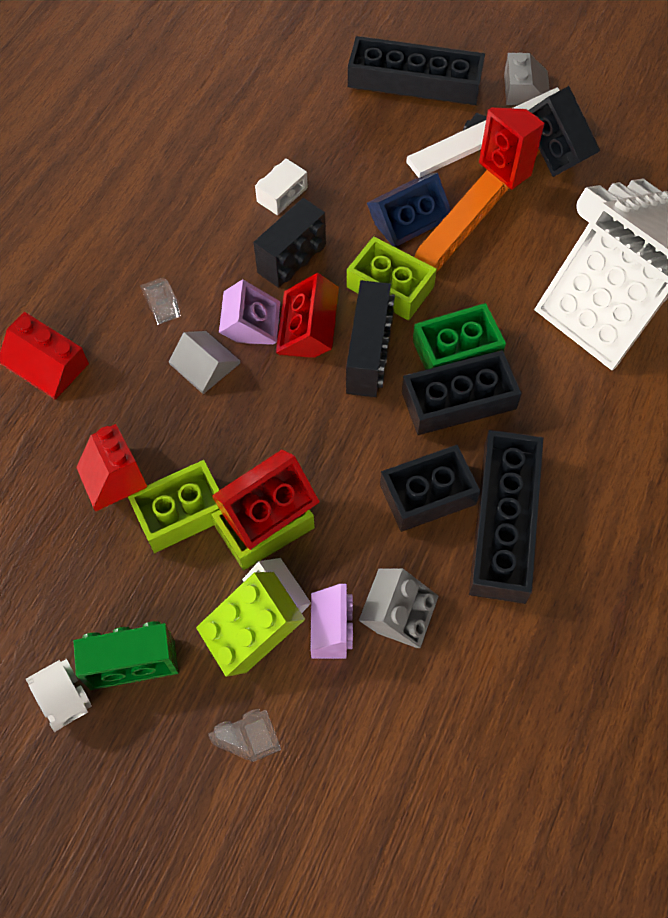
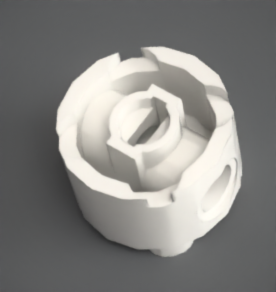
(57, 695)

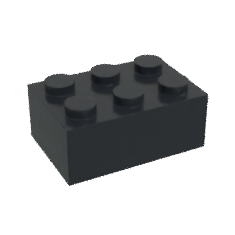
(565, 132)
(290, 242)
(429, 488)

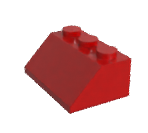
(510, 144)
(308, 318)
(41, 355)
(109, 468)
(266, 498)

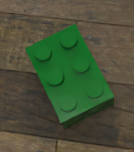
(457, 337)
(125, 655)

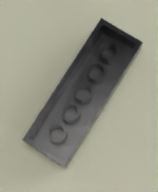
(415, 70)
(507, 517)

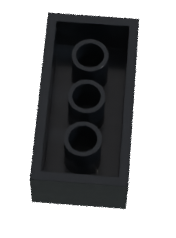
(369, 339)
(460, 392)

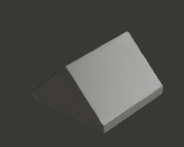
(202, 359)

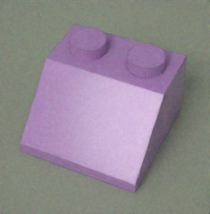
(249, 315)

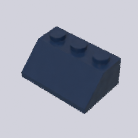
(410, 209)

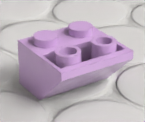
(329, 625)

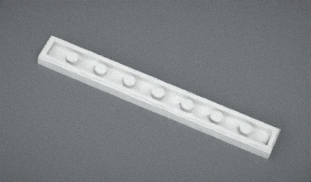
(458, 145)

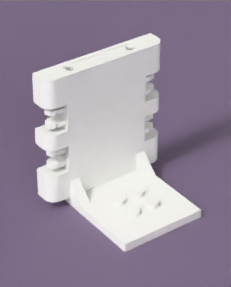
(614, 271)

